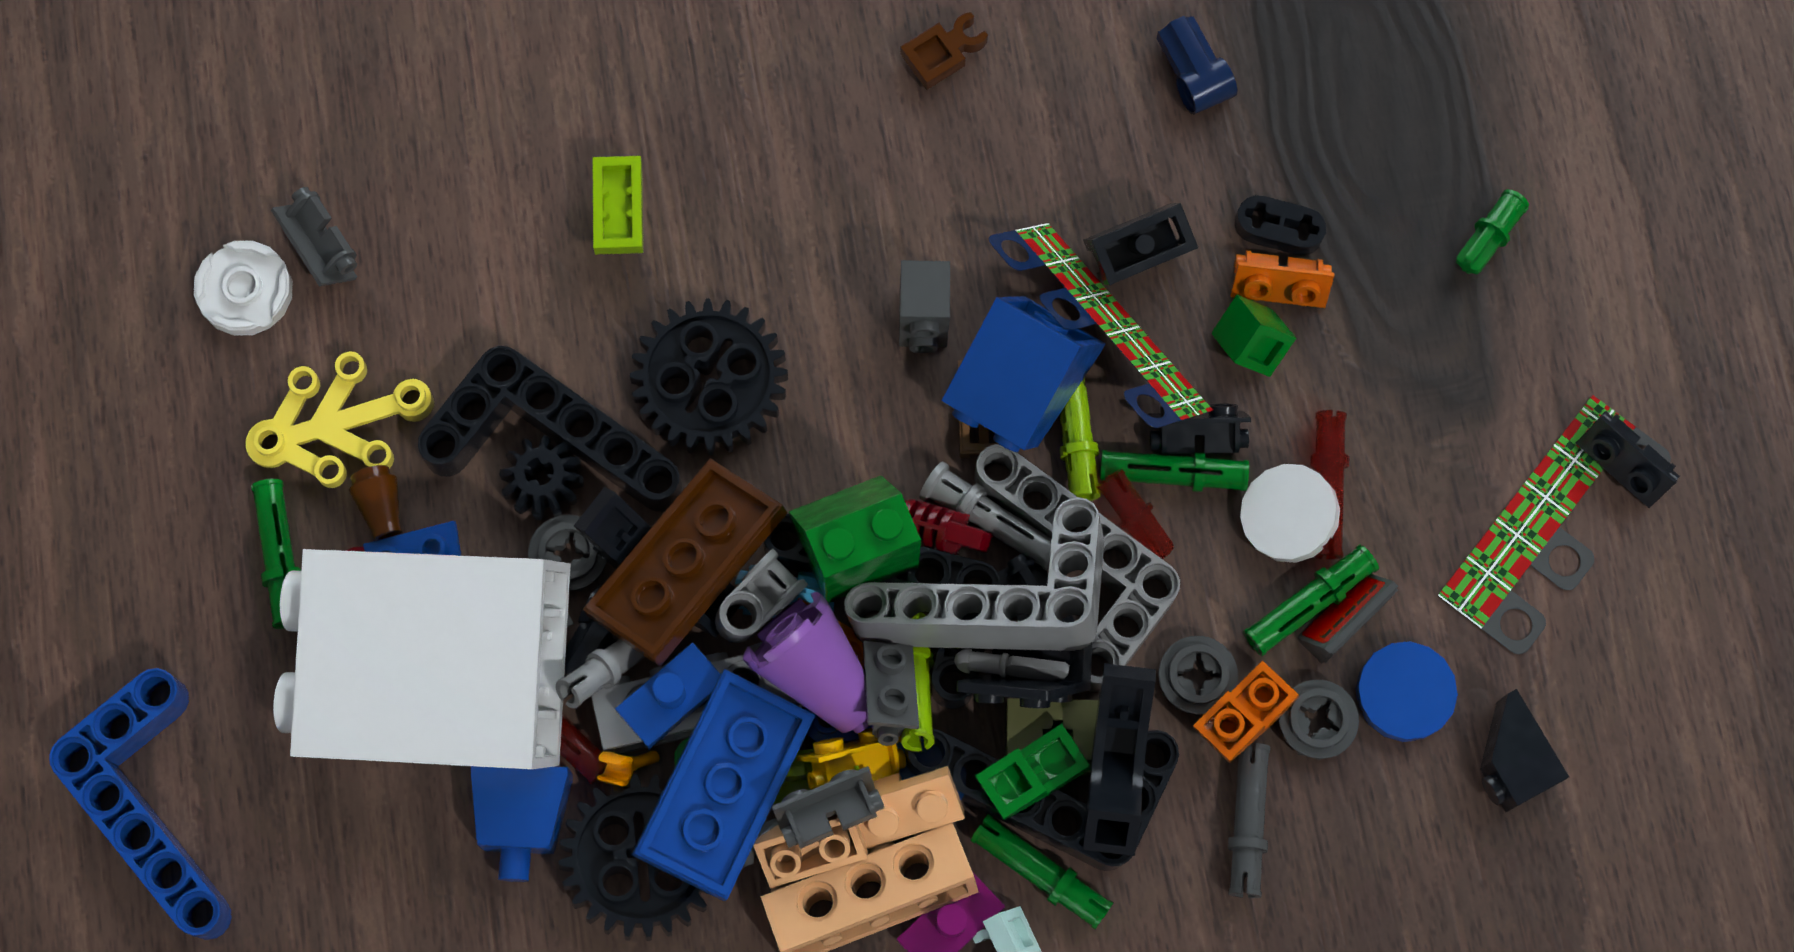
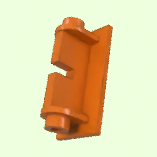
(1299, 283)

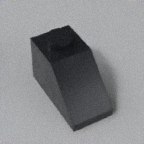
(1517, 756)

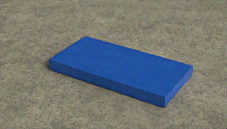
(723, 785)

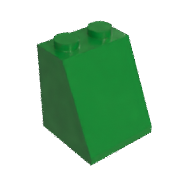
(857, 537)

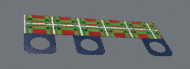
(1101, 308)

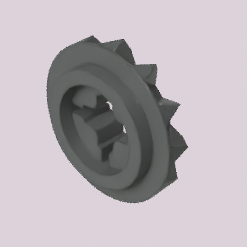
(553, 536)
(1215, 661)
(1341, 715)

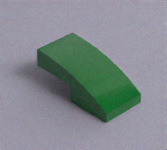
(1033, 772)

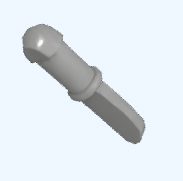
(1015, 666)

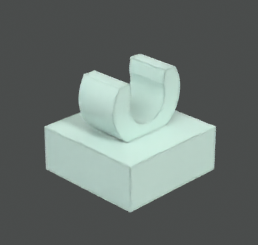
(1009, 932)

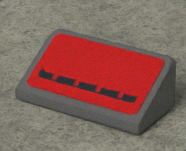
(1340, 622)

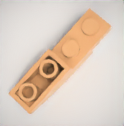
(909, 809)

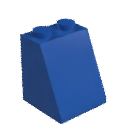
(1020, 372)

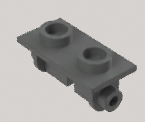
(322, 250)
(890, 690)
(805, 812)

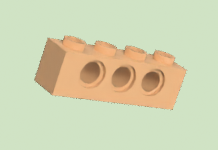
(896, 901)

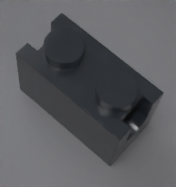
(1141, 243)

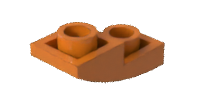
(1246, 711)

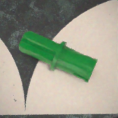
(1492, 232)

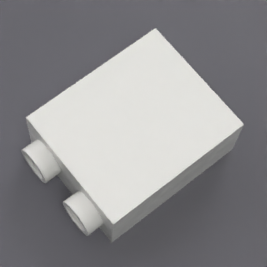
(425, 658)

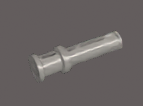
(956, 494)

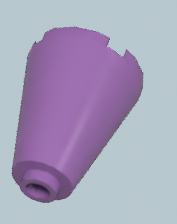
(813, 663)

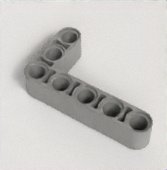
(1125, 581)
(996, 603)

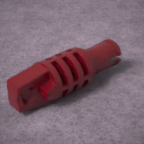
(946, 528)

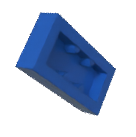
(669, 696)

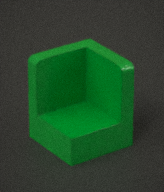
(1253, 335)

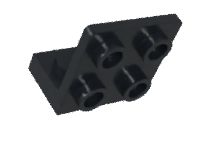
(1033, 693)

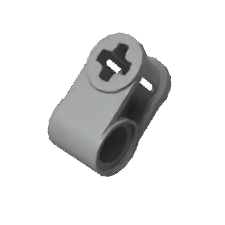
(764, 592)

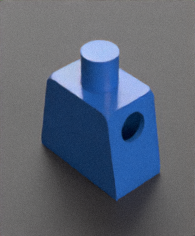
(519, 814)

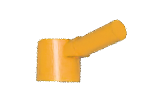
(621, 767)

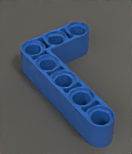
(132, 809)

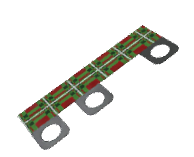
(1529, 532)

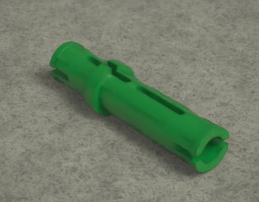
(1233, 473)
(275, 540)
(1327, 587)
(1042, 872)

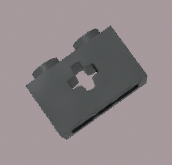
(924, 305)

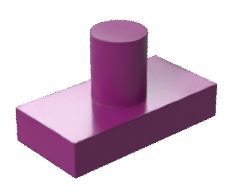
(953, 924)

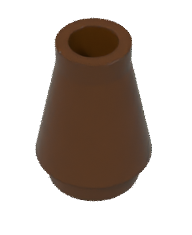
(377, 500)

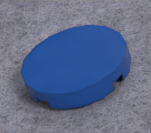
(1406, 691)

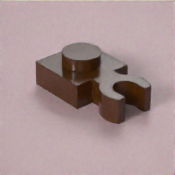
(939, 53)

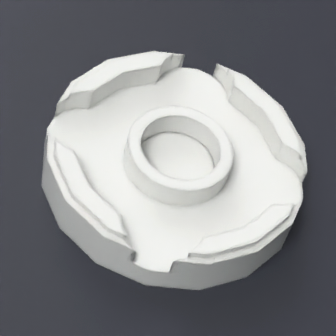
(243, 288)
(1290, 513)

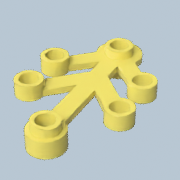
(331, 422)

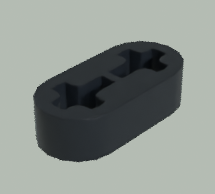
(1280, 225)

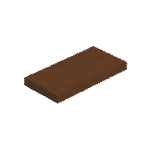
(685, 561)

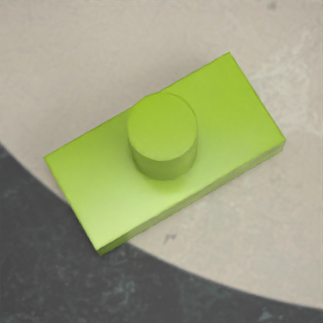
(617, 205)

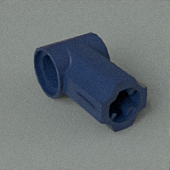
(1200, 75)

